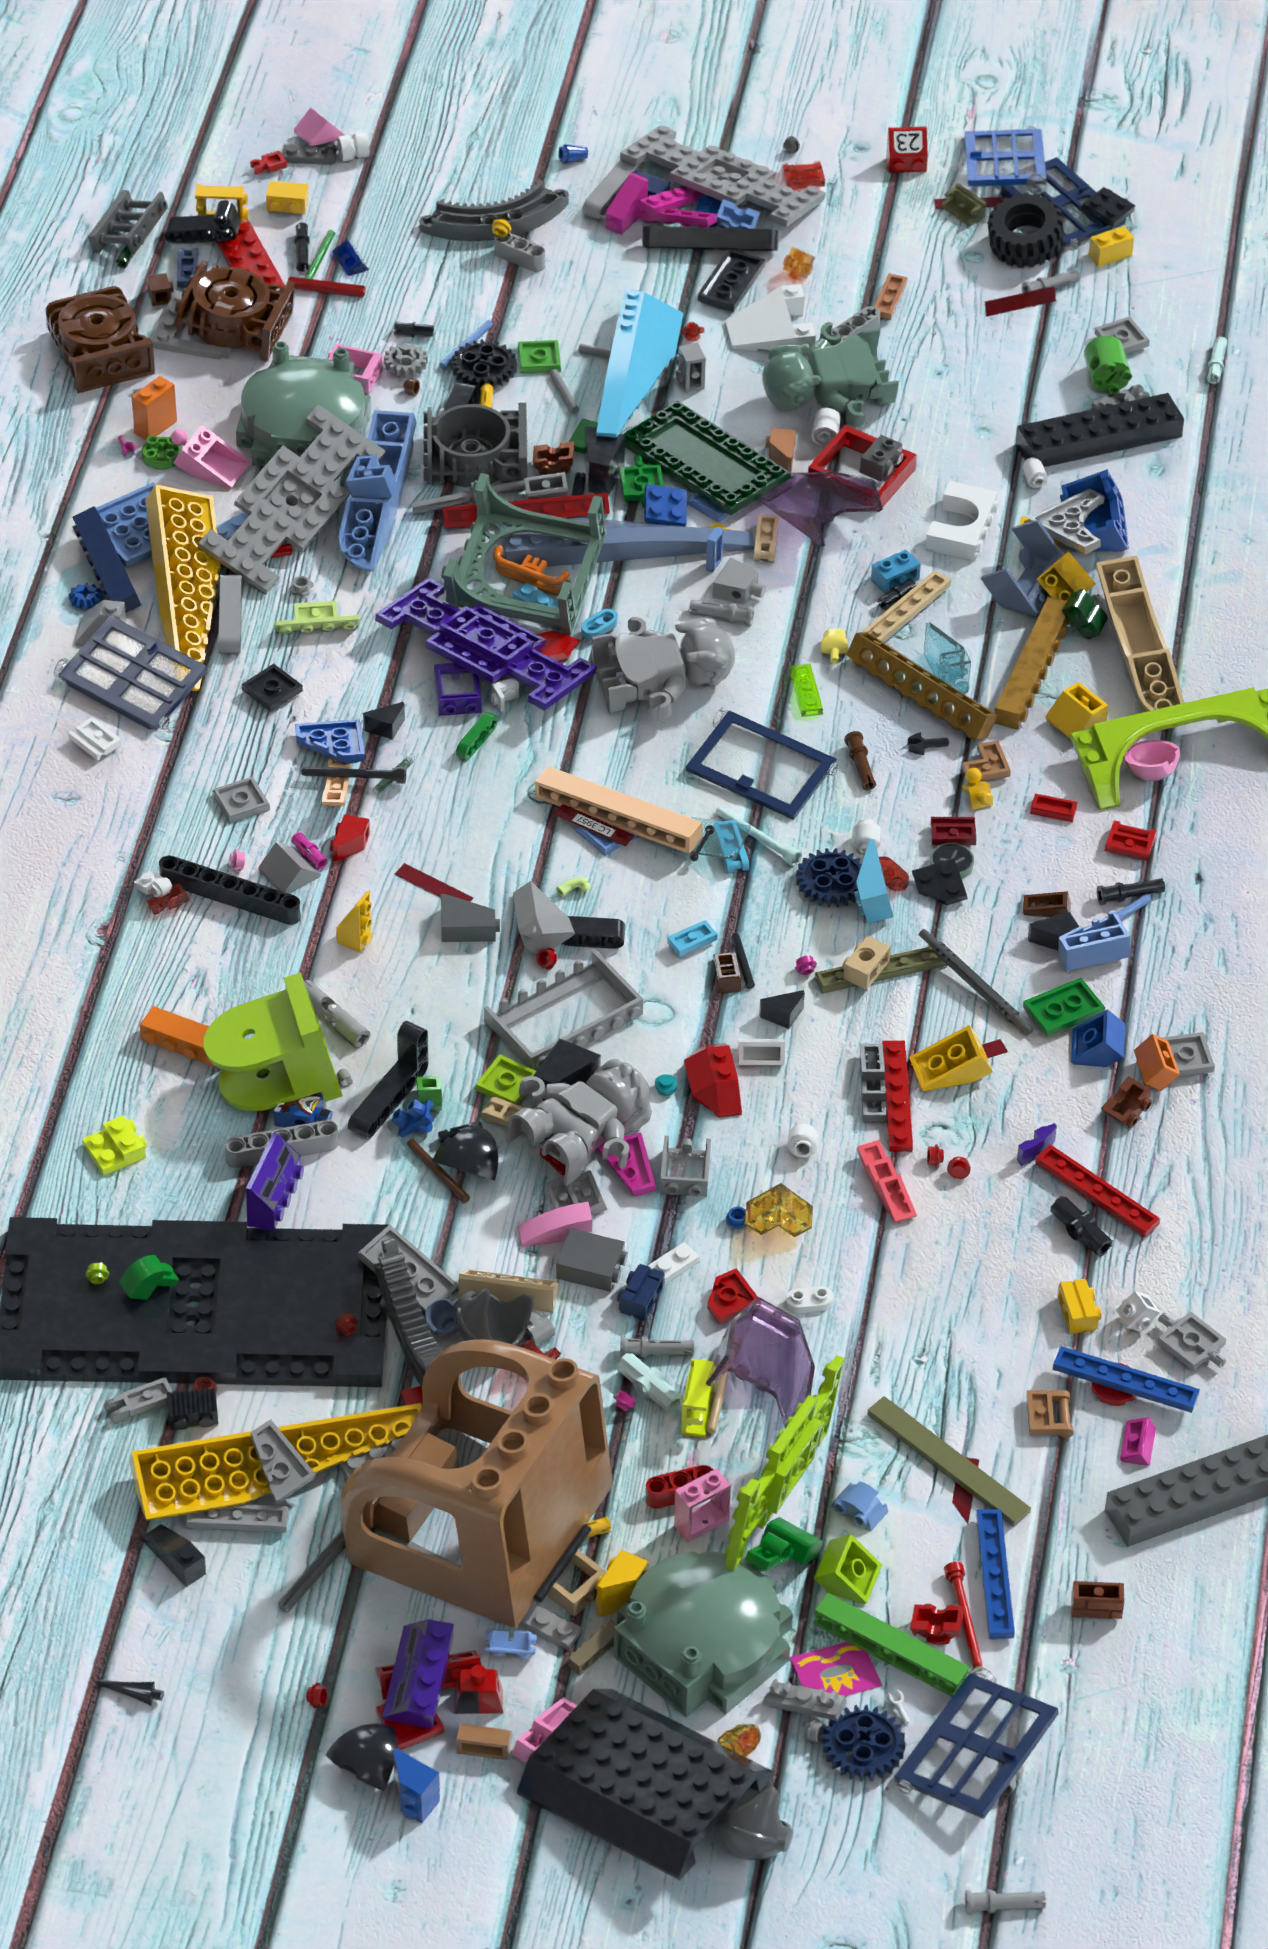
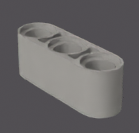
(520, 252)

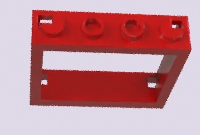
(861, 443)

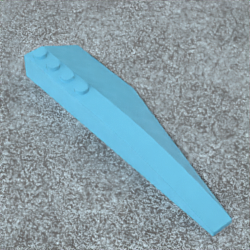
(640, 351)

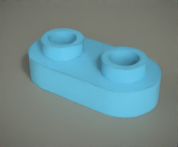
(599, 623)

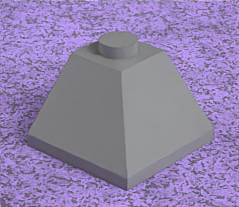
(96, 616)

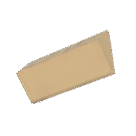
(510, 1287)

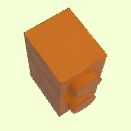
(1156, 1062)

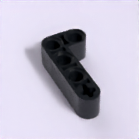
(205, 228)

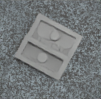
(580, 1190)

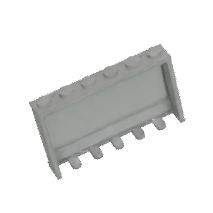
(571, 1009)

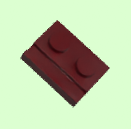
(953, 830)

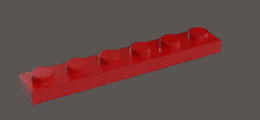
(897, 1097)
(1097, 1190)

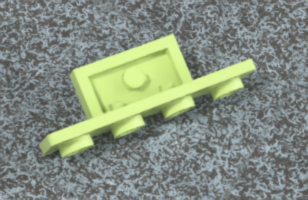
(316, 616)

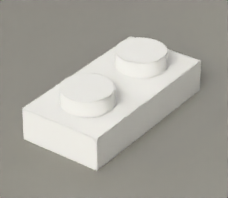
(676, 1261)

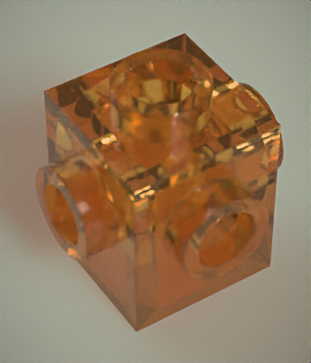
(798, 264)

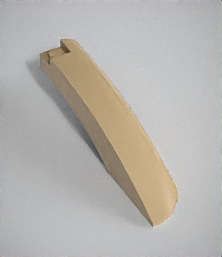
(1139, 633)

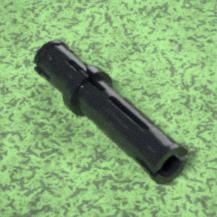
(302, 242)

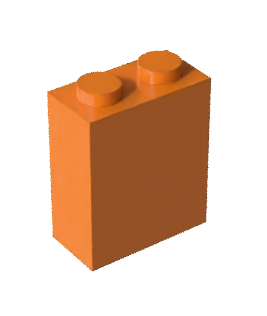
(154, 408)

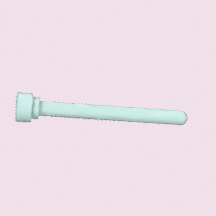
(790, 854)

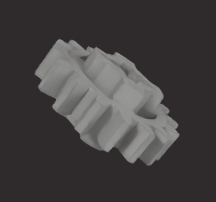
(405, 359)

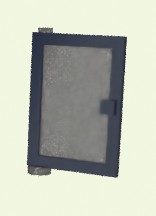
(761, 764)

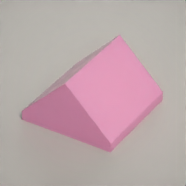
(316, 129)

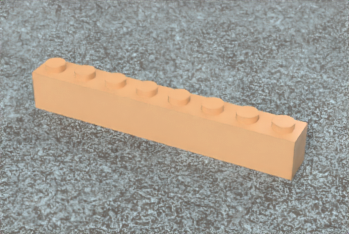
(619, 809)

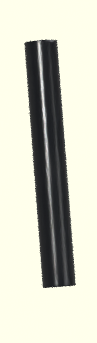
(742, 959)

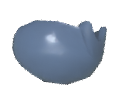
(441, 1318)

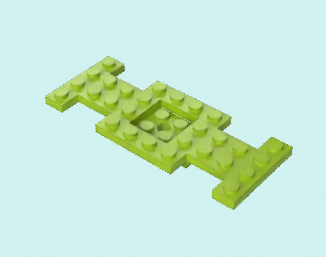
(786, 1463)

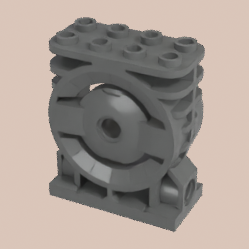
(473, 442)

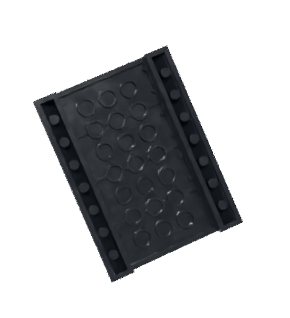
(637, 1779)

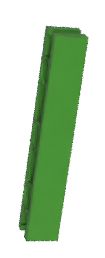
(890, 1645)

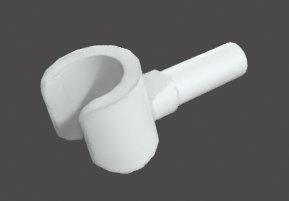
(898, 1705)

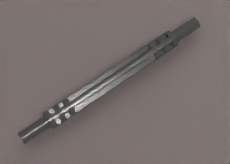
(975, 982)

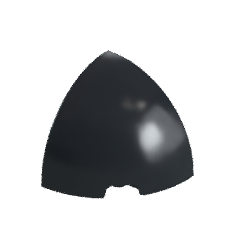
(470, 1151)
(366, 1753)

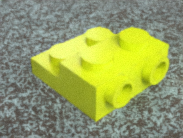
(115, 1145)

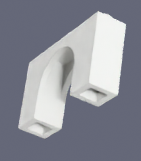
(963, 540)

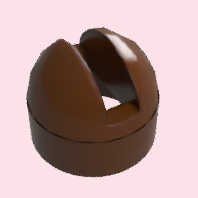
(411, 386)

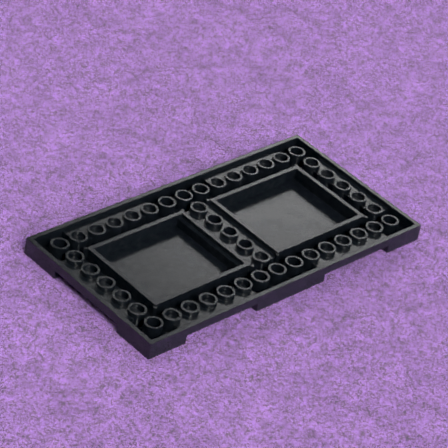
(260, 1314)

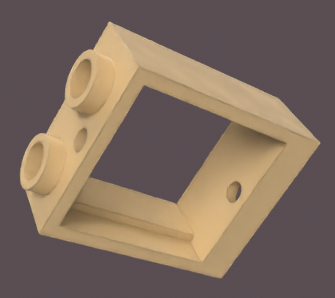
(585, 1594)

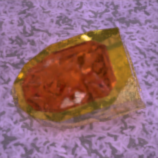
(741, 1738)

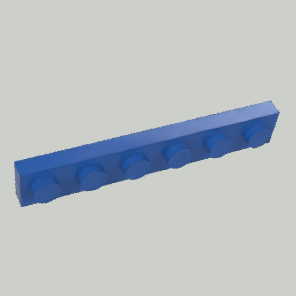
(1126, 1379)
(995, 1574)

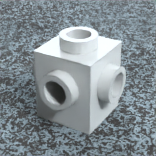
(1137, 1311)

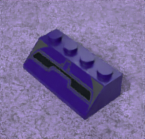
(273, 1184)
(419, 1673)

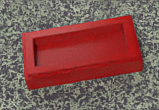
(1053, 807)

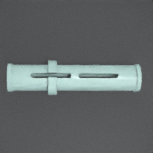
(1216, 364)

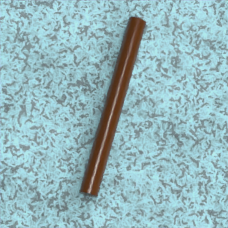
(438, 1171)

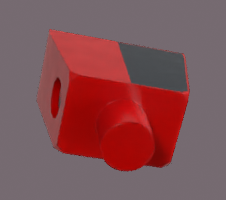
(478, 1692)

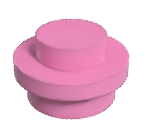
(237, 860)

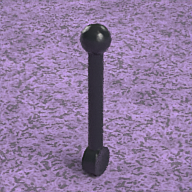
(709, 830)

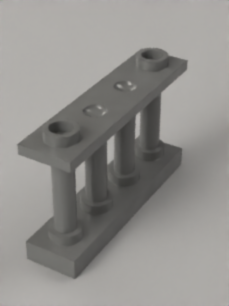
(120, 211)

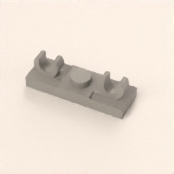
(805, 1700)

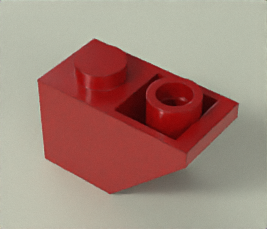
(350, 837)

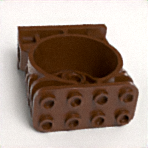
(243, 308)
(99, 338)

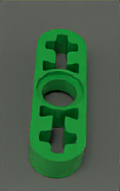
(477, 736)

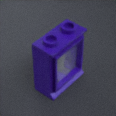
(456, 690)

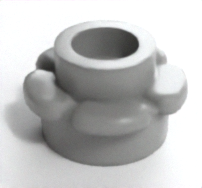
(814, 1730)

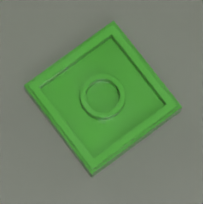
(539, 356)

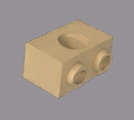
(866, 962)

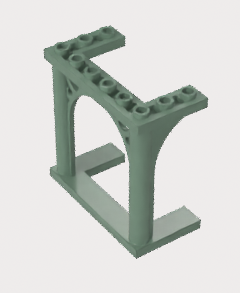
(498, 512)

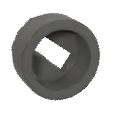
(791, 144)

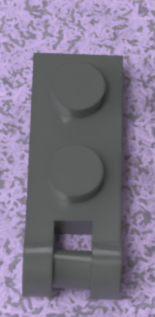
(310, 154)

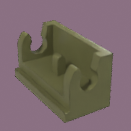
(964, 205)

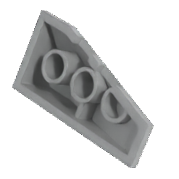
(539, 919)

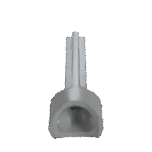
(444, 501)

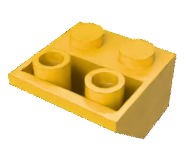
(1065, 578)
(1077, 710)
(618, 1582)

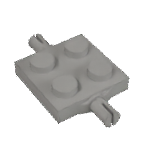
(1191, 1340)

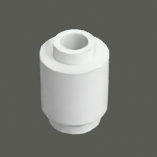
(1034, 472)

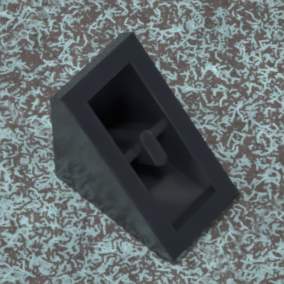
(385, 720)
(782, 1008)

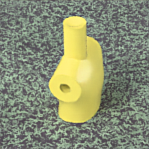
(834, 643)

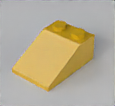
(951, 1061)

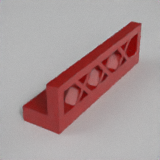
(455, 1664)

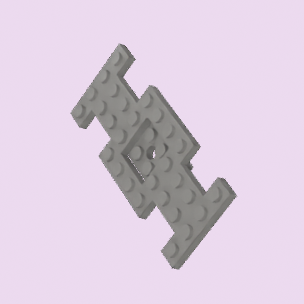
(699, 173)
(308, 482)

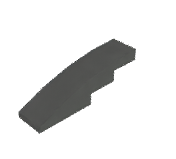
(873, 1083)

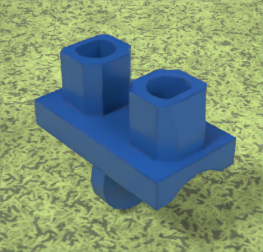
(415, 1119)

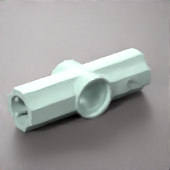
(649, 1382)

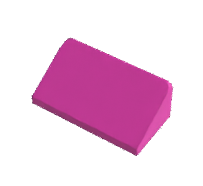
(1138, 1441)

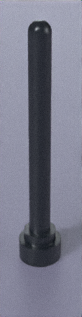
(396, 774)

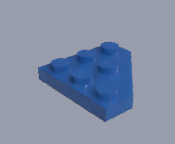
(335, 739)

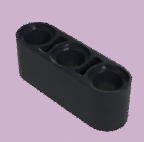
(461, 394)
(596, 932)

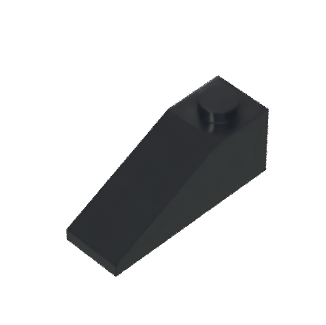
(176, 1553)

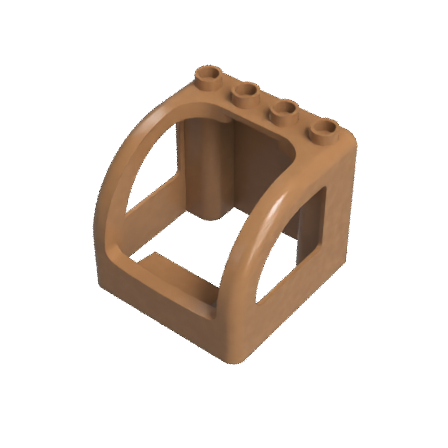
(510, 1506)

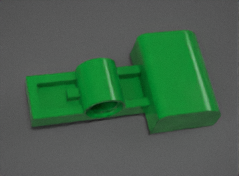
(782, 1543)

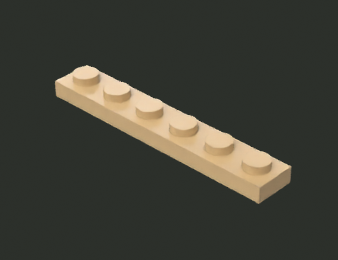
(908, 606)

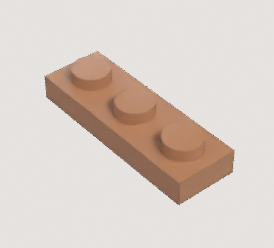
(890, 295)

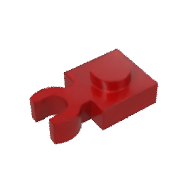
(271, 162)

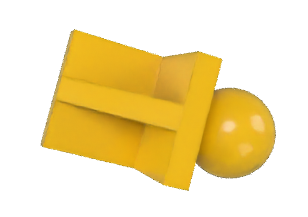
(978, 790)

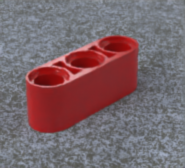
(667, 1484)

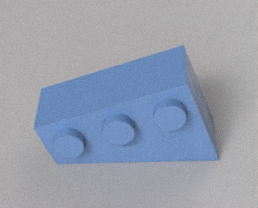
(1096, 944)

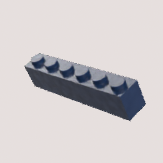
(104, 558)

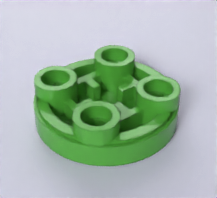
(160, 452)

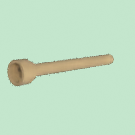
(717, 1403)

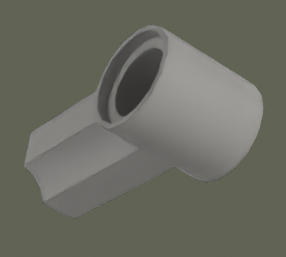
(539, 1329)

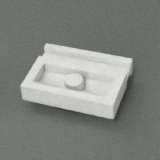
(94, 738)

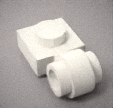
(154, 884)

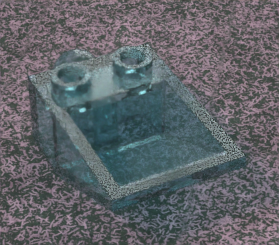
(947, 658)

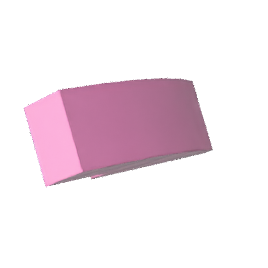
(555, 1225)
(542, 1728)

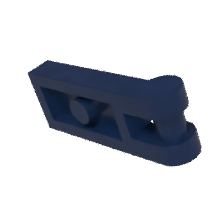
(186, 266)

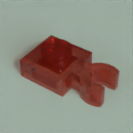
(172, 900)

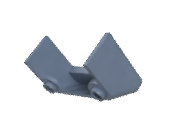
(1037, 556)

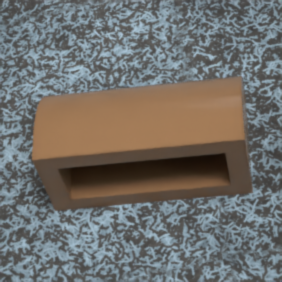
(484, 1741)

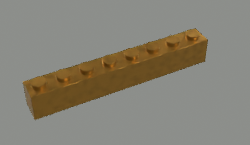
(1032, 665)

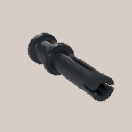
(1121, 891)

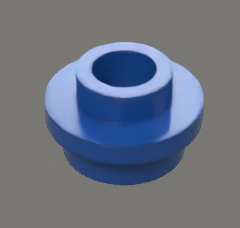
(736, 1218)

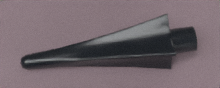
(139, 1690)

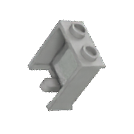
(685, 1169)

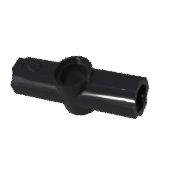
(1081, 1225)

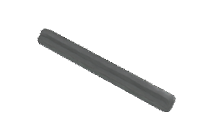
(312, 1573)

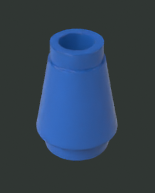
(572, 153)

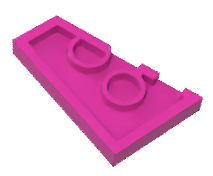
(637, 1173)

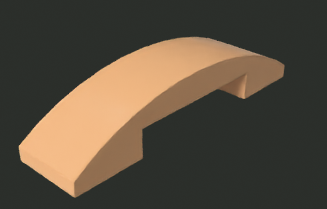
(336, 787)

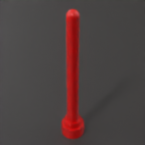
(955, 1574)

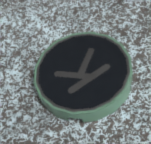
(963, 857)

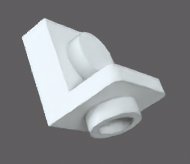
(504, 691)

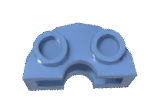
(732, 217)
(862, 1504)

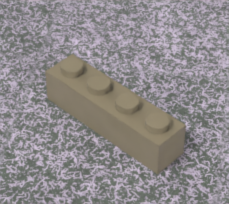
(593, 1649)

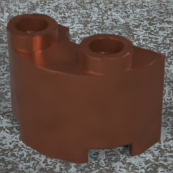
(553, 460)
(1128, 1102)

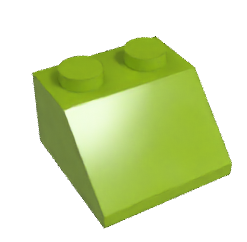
(848, 1569)

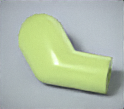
(571, 884)

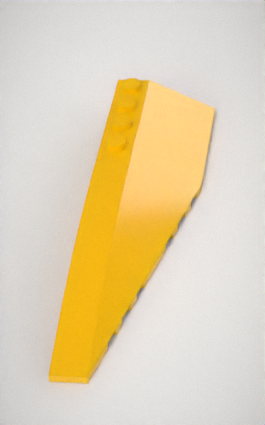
(227, 1469)

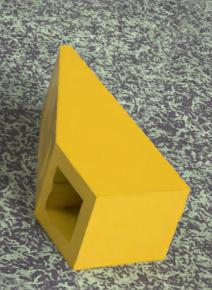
(355, 927)

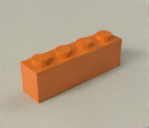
(175, 1034)

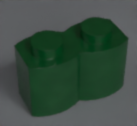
(1085, 614)

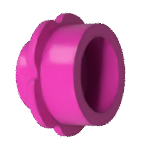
(805, 965)
(624, 1400)

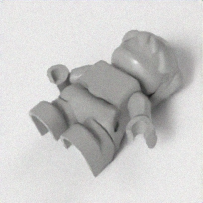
(656, 665)
(584, 1116)

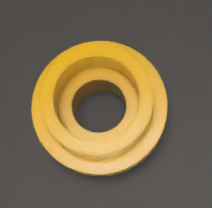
(501, 227)

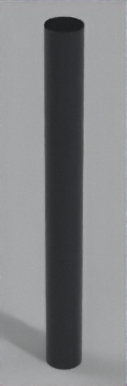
(562, 1563)

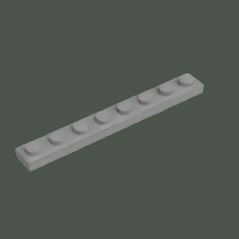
(537, 1619)

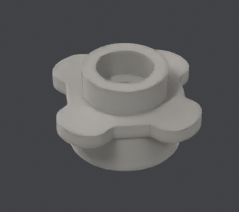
(301, 586)

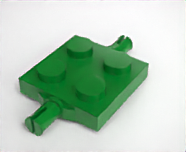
(636, 477)

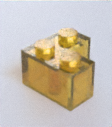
(779, 1208)

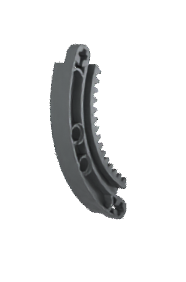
(475, 222)
(404, 1310)

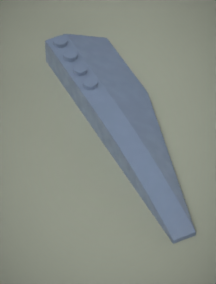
(622, 542)

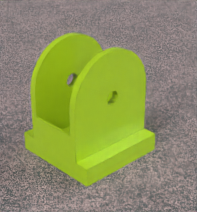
(285, 1046)

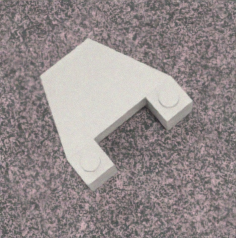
(769, 323)

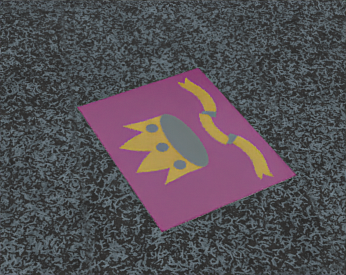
(837, 1669)

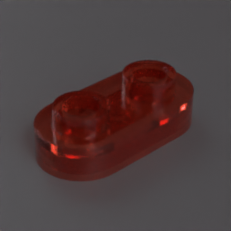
(894, 875)

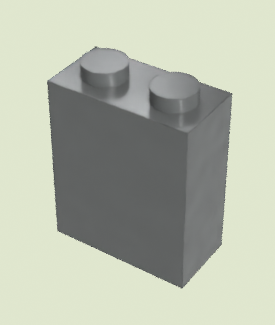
(591, 1260)

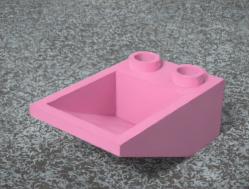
(209, 457)

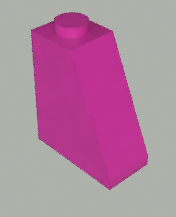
(624, 208)

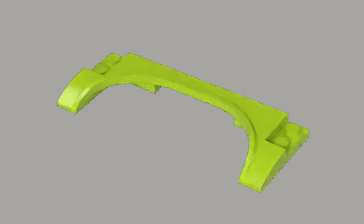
(1107, 742)

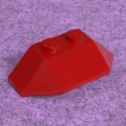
(714, 1079)

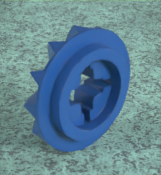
(77, 599)

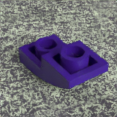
(1032, 1148)

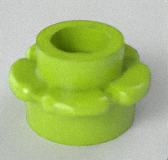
(97, 1273)

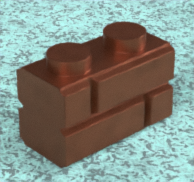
(1097, 1599)

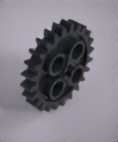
(484, 364)

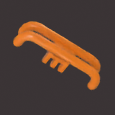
(529, 572)

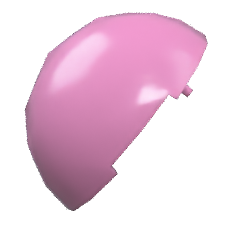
(1152, 759)

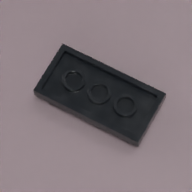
(731, 280)

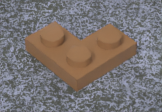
(991, 763)

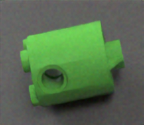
(1107, 364)

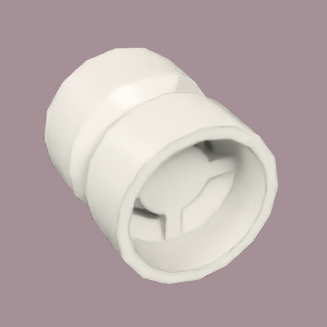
(354, 146)
(825, 426)

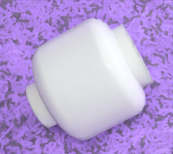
(865, 831)
(803, 1140)

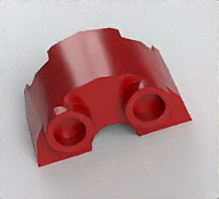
(936, 1624)

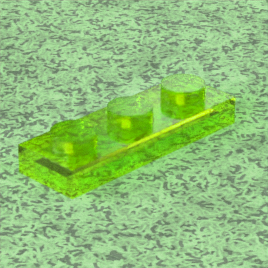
(806, 690)

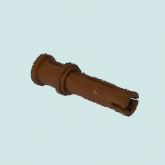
(858, 753)

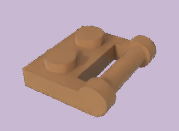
(1041, 1412)

